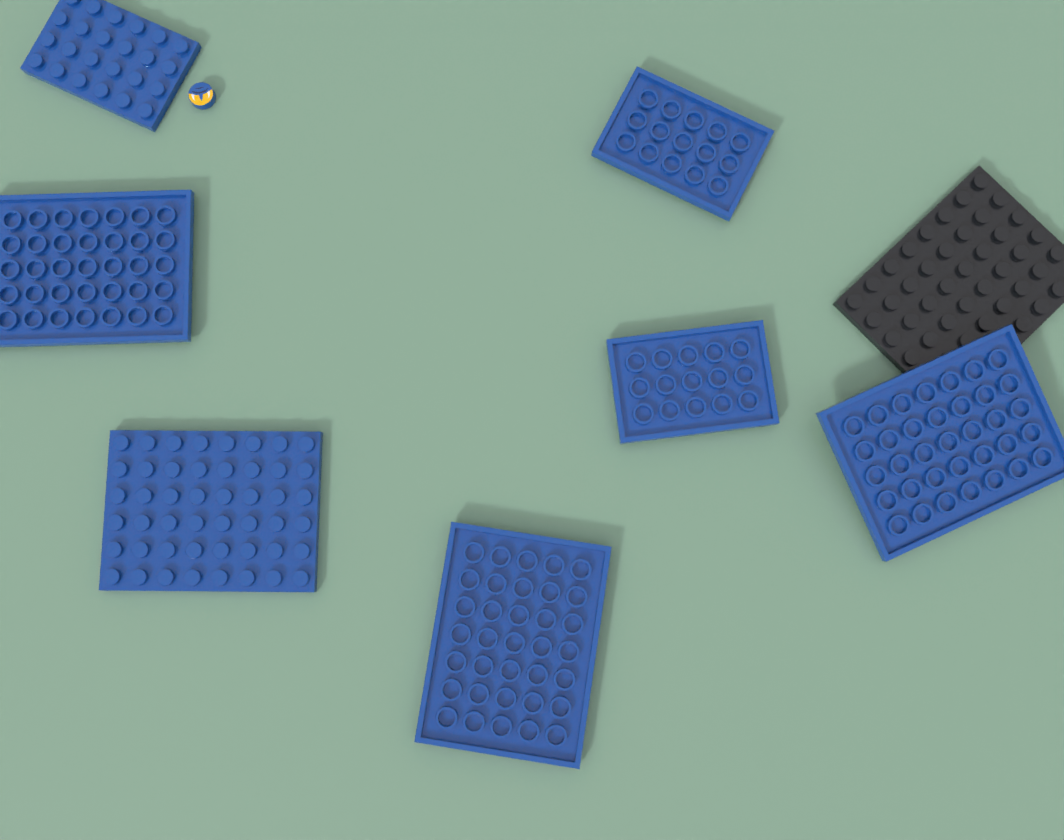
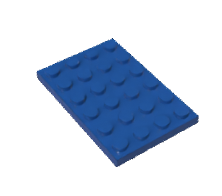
(112, 59)
(682, 143)
(692, 382)

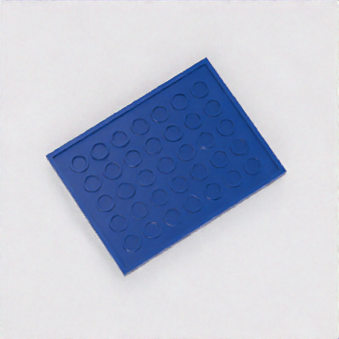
(96, 268)
(946, 442)
(212, 511)
(514, 645)

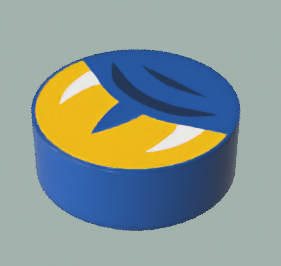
(202, 95)

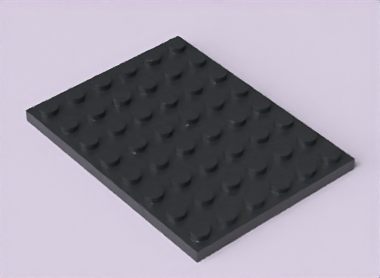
(959, 276)

